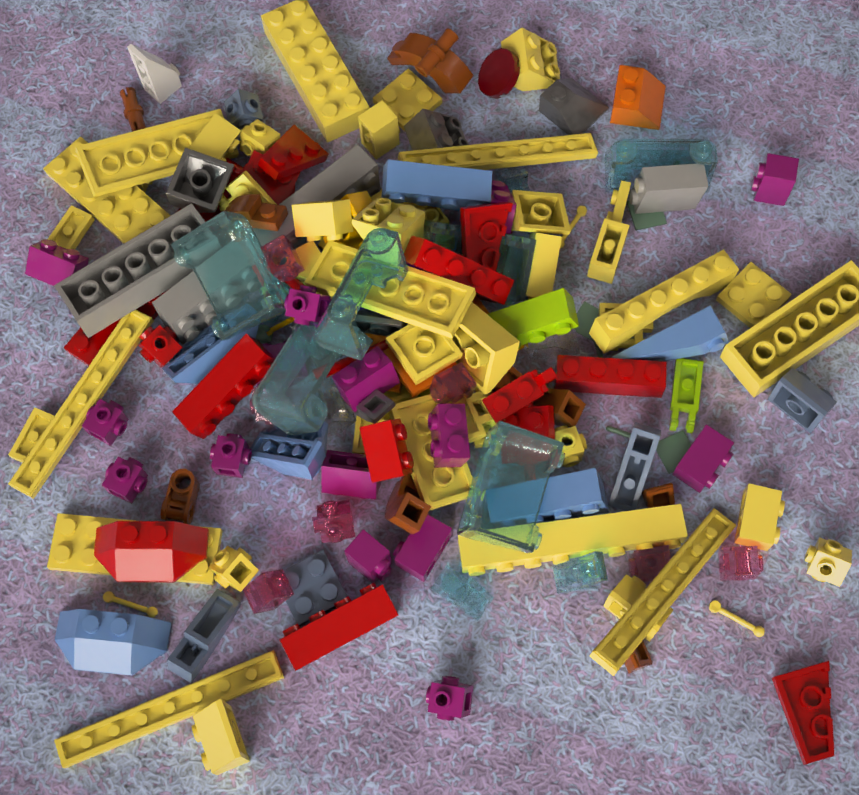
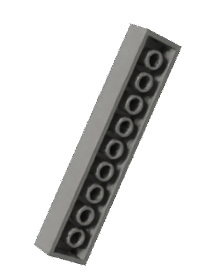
(186, 305)

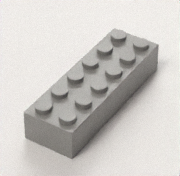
(128, 274)

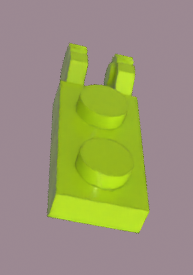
(685, 392)

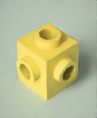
(257, 137)
(575, 451)
(828, 561)
(233, 568)

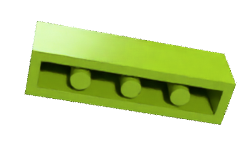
(539, 317)

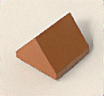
(659, 496)
(638, 659)

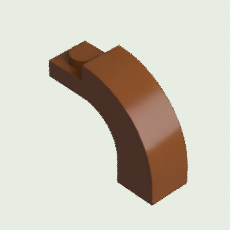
(450, 75)
(259, 214)
(566, 404)
(405, 506)

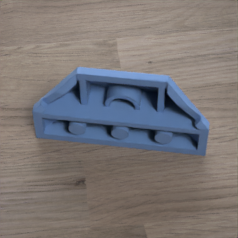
(201, 356)
(293, 454)
(111, 640)

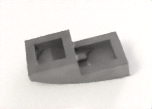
(373, 407)

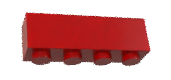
(455, 267)
(611, 376)
(224, 387)
(337, 627)

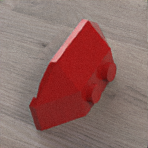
(150, 549)

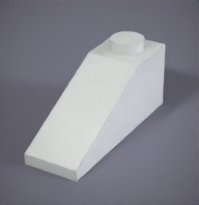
(155, 74)

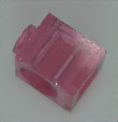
(275, 252)
(739, 563)
(268, 591)

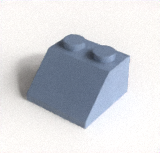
(801, 399)

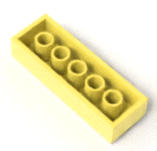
(315, 68)
(796, 331)

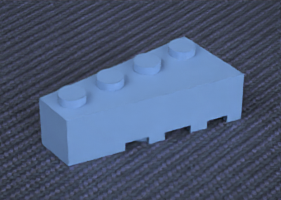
(435, 185)
(573, 496)

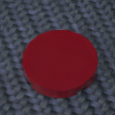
(498, 73)

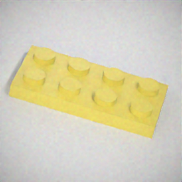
(434, 485)

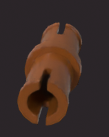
(436, 52)
(132, 110)

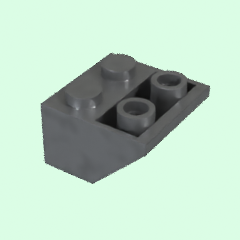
(434, 130)

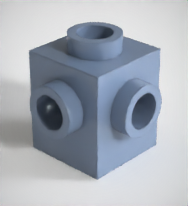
(243, 108)

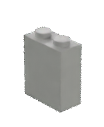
(668, 188)

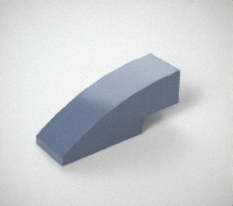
(203, 636)

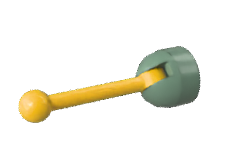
(265, 333)

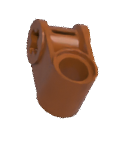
(180, 503)

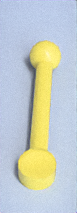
(581, 211)
(109, 597)
(716, 607)

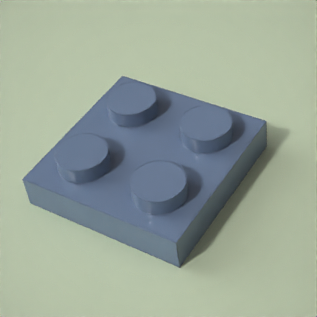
(313, 586)

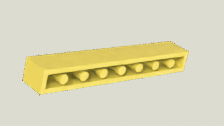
(580, 536)

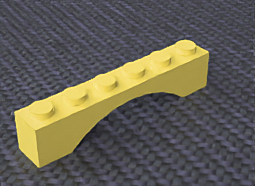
(632, 316)

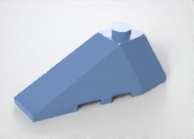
(686, 338)

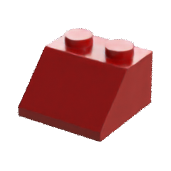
(386, 450)

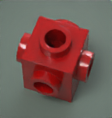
(169, 345)

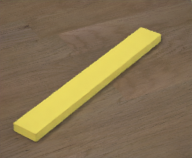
(508, 153)
(72, 413)
(662, 592)
(167, 709)

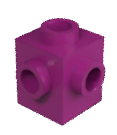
(305, 305)
(105, 421)
(230, 455)
(125, 479)
(449, 698)

